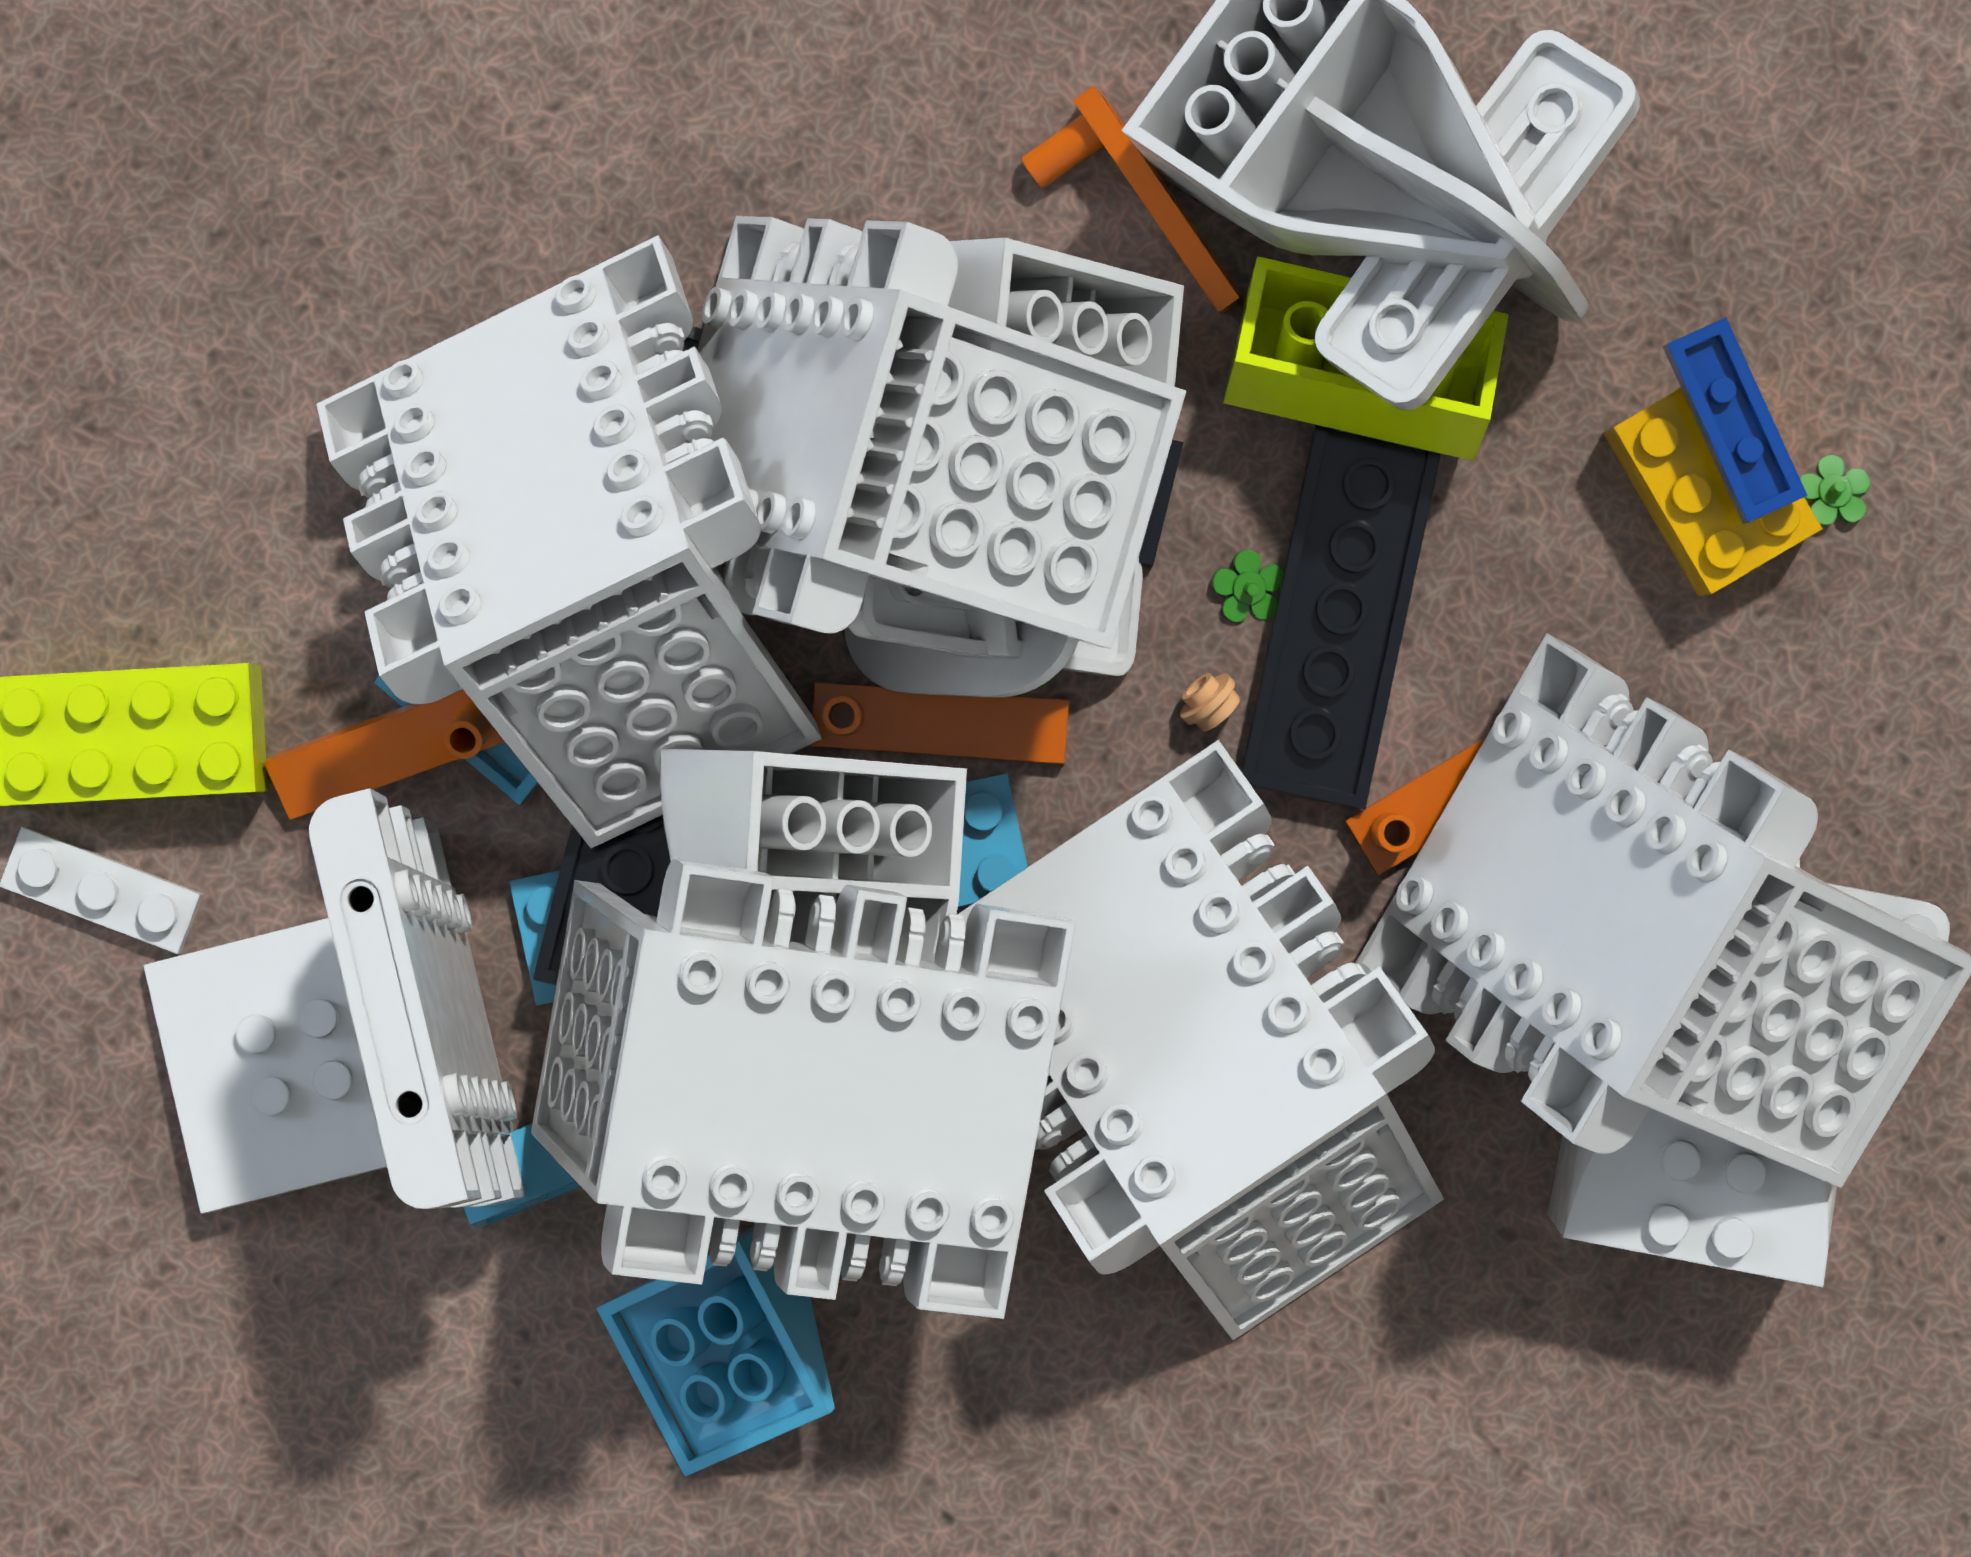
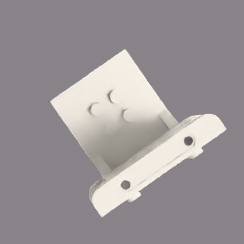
(920, 437)
(562, 538)
(1647, 935)
(344, 1034)
(1211, 1077)
(803, 1083)

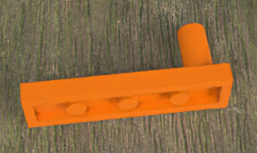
(1102, 127)
(941, 723)
(379, 752)
(1405, 818)

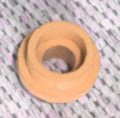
(1209, 701)

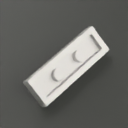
(101, 890)

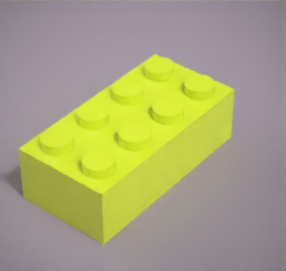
(1286, 376)
(132, 734)

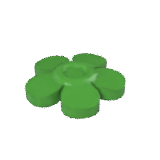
(1835, 492)
(1248, 587)

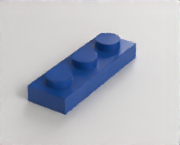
(1734, 420)

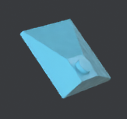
(727, 1355)

